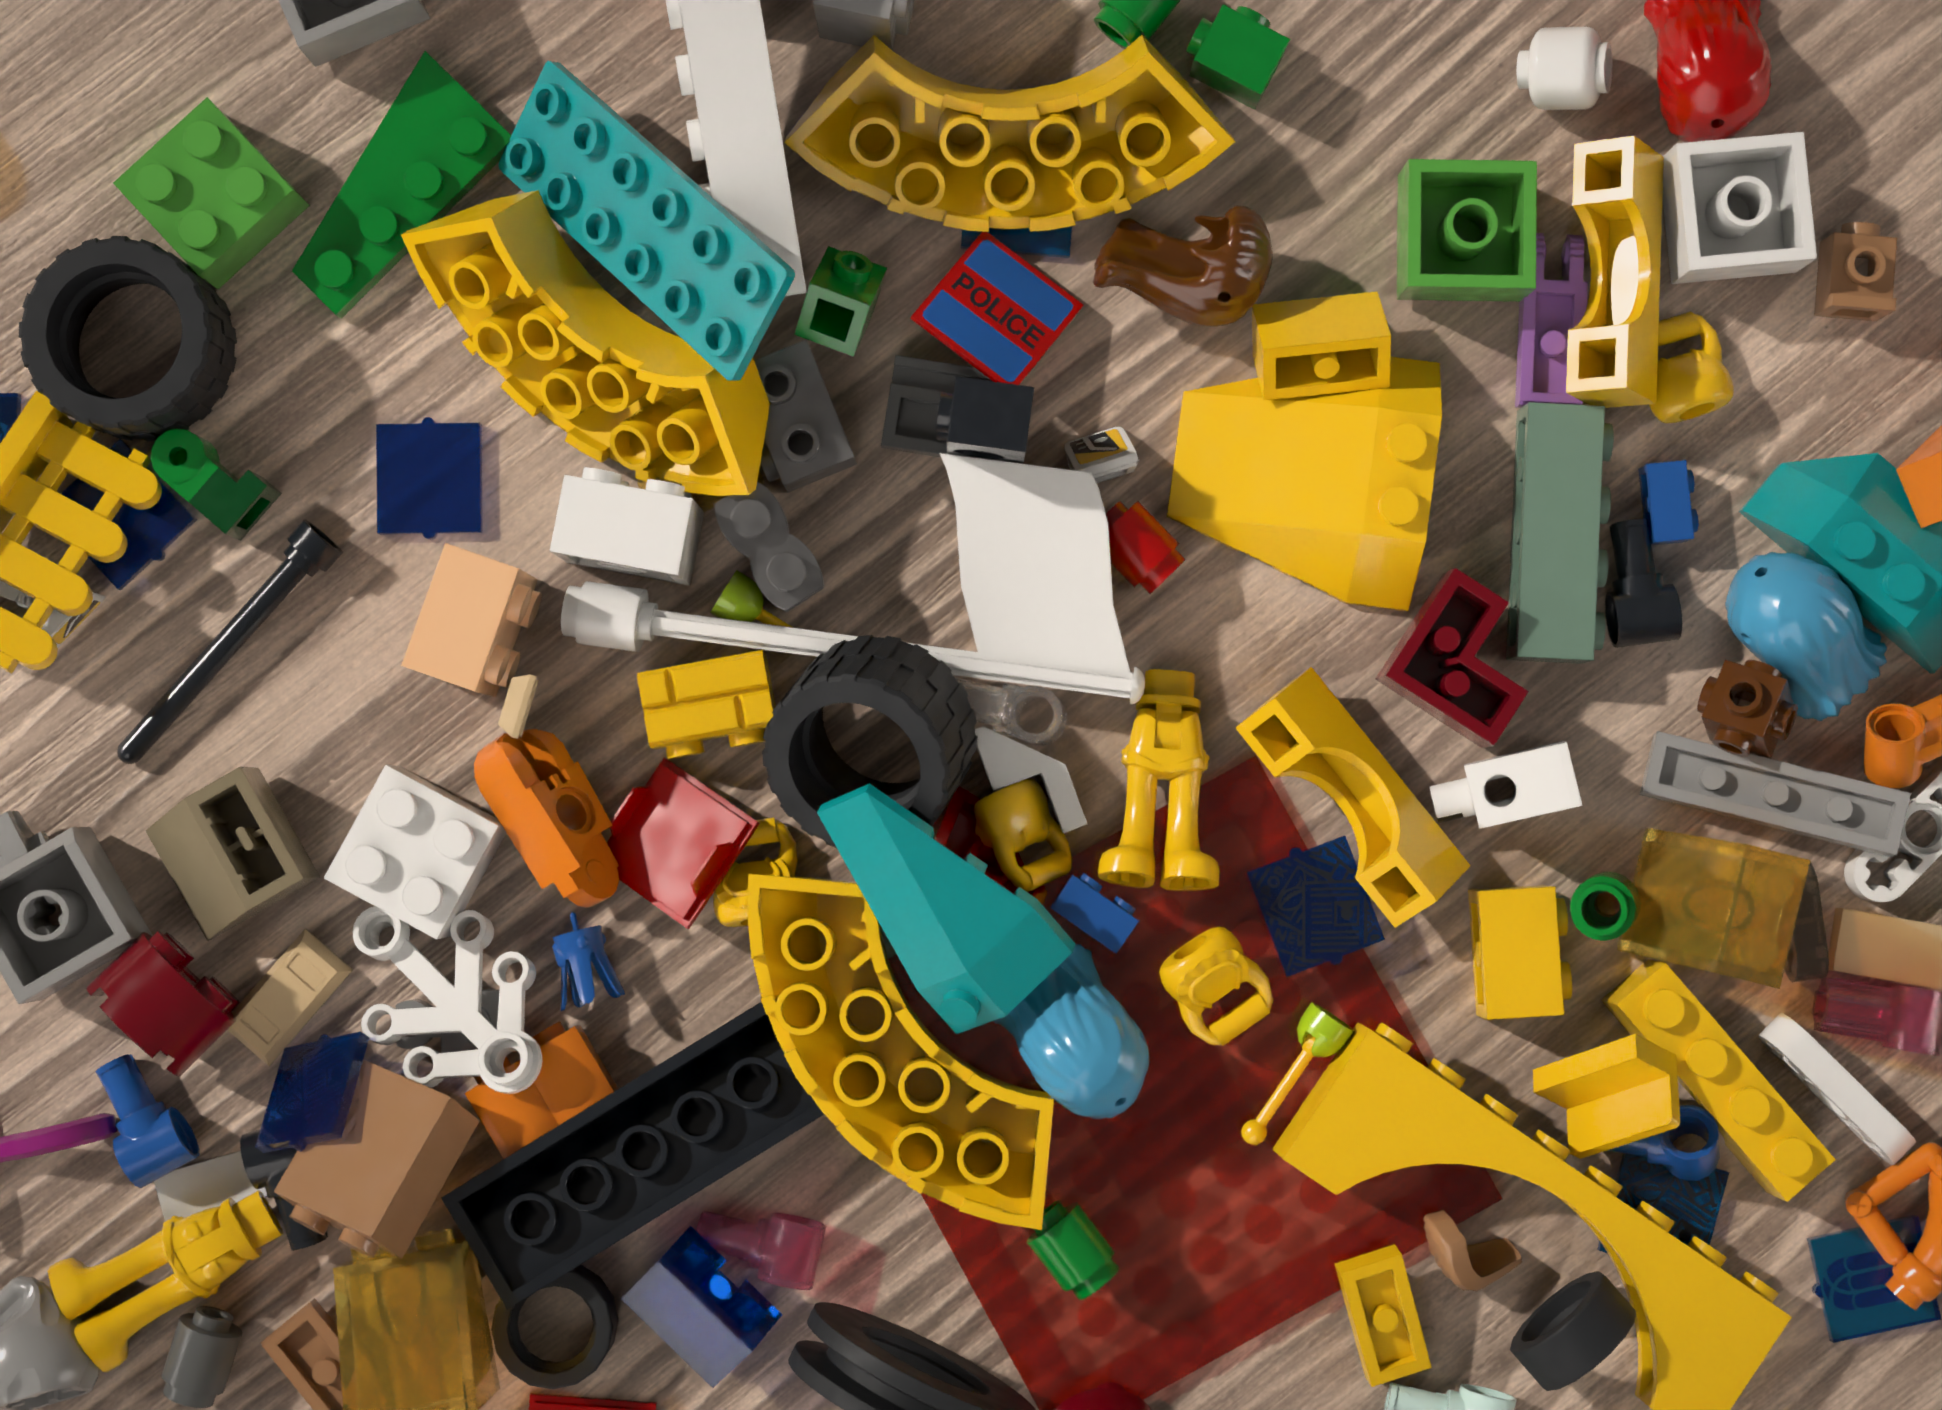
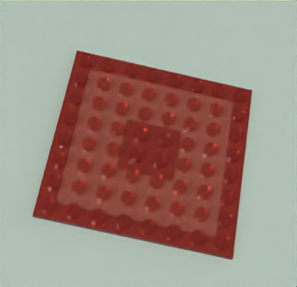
(1202, 1225)

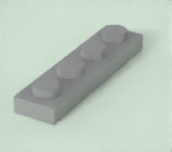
(1775, 794)

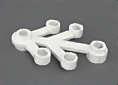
(456, 1006)

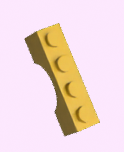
(1620, 208)
(1401, 848)
(1721, 1079)

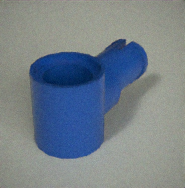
(150, 1137)
(1683, 1165)

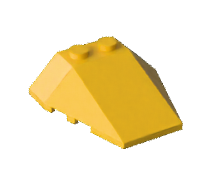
(1316, 481)

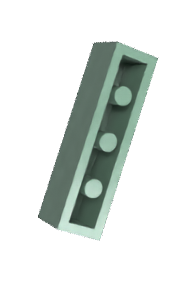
(1557, 533)

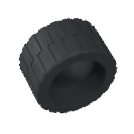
(69, 293)
(896, 681)

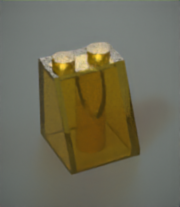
(1716, 906)
(414, 1328)

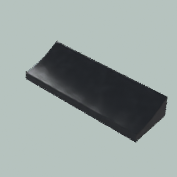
(631, 1156)

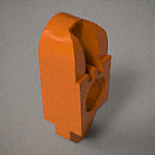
(549, 814)

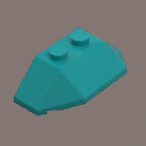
(1862, 527)

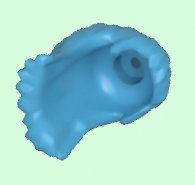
(1805, 627)
(1080, 1040)

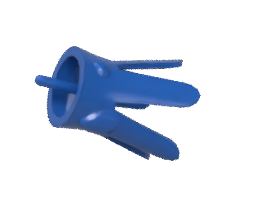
(574, 955)

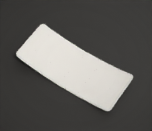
(203, 1186)

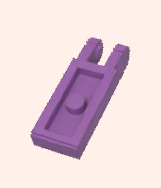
(1545, 324)

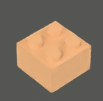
(472, 621)

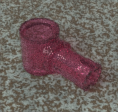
(780, 1247)

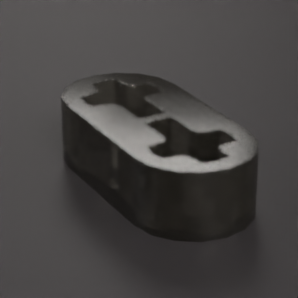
(1808, 947)

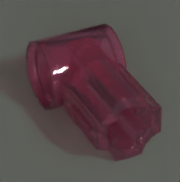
(1896, 1016)

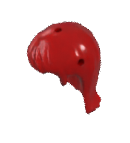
(1709, 65)

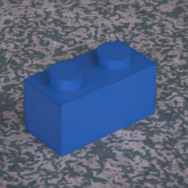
(1667, 501)
(1095, 914)

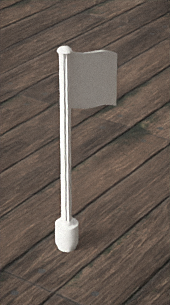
(1028, 576)

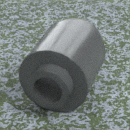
(201, 1357)

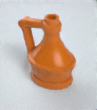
(1915, 1274)

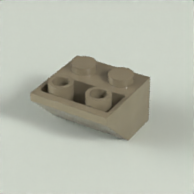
(231, 851)

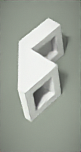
(1013, 762)

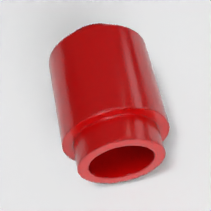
(1141, 546)

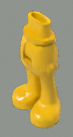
(1166, 747)
(199, 1249)

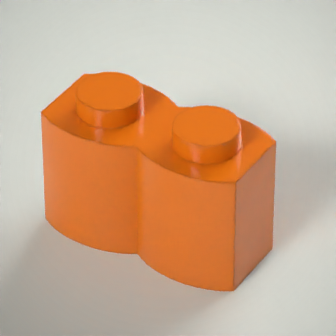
(567, 1084)

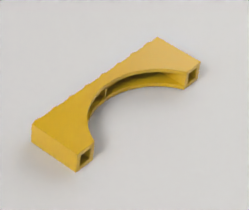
(1387, 1112)

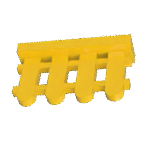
(34, 440)

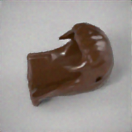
(1196, 280)

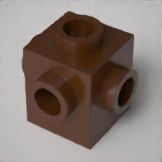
(1752, 727)

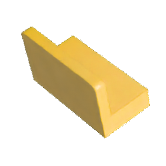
(1613, 1093)

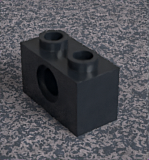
(985, 419)

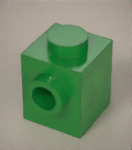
(1237, 53)
(840, 300)

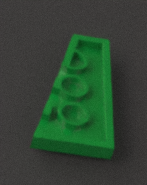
(411, 173)

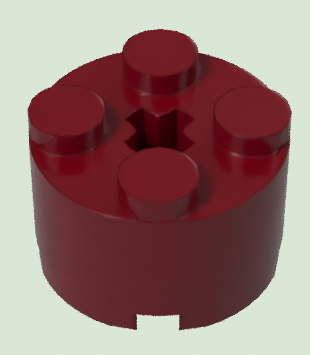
(163, 1001)

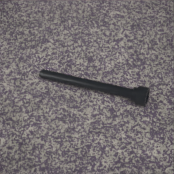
(306, 554)

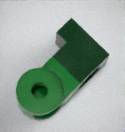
(195, 473)

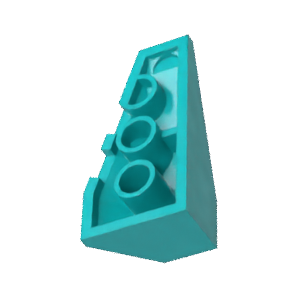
(954, 928)

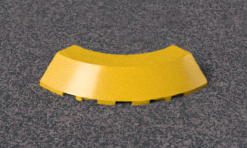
(1013, 153)
(584, 356)
(877, 1064)

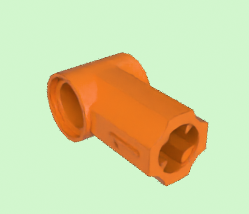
(1901, 741)

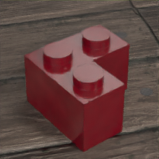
(1438, 665)

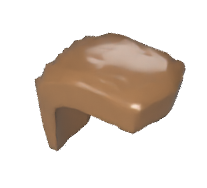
(1468, 1265)

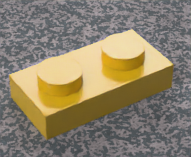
(1383, 1315)

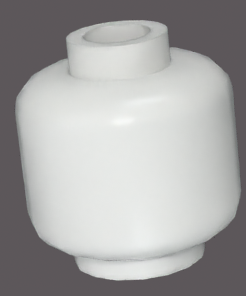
(1565, 68)

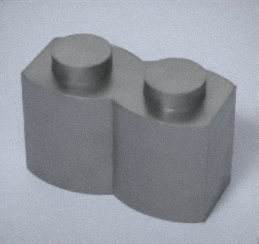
(778, 560)

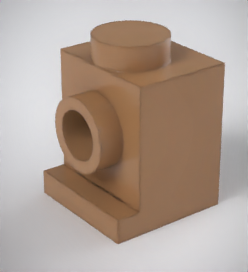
(1845, 292)

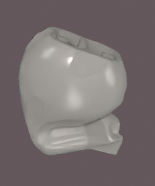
(39, 1349)

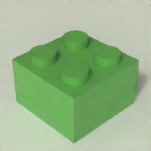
(211, 194)
(1466, 230)

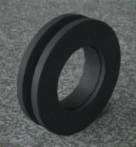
(888, 1367)

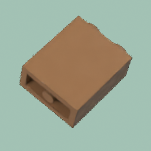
(384, 1167)

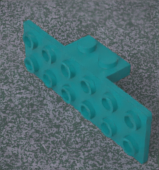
(646, 221)

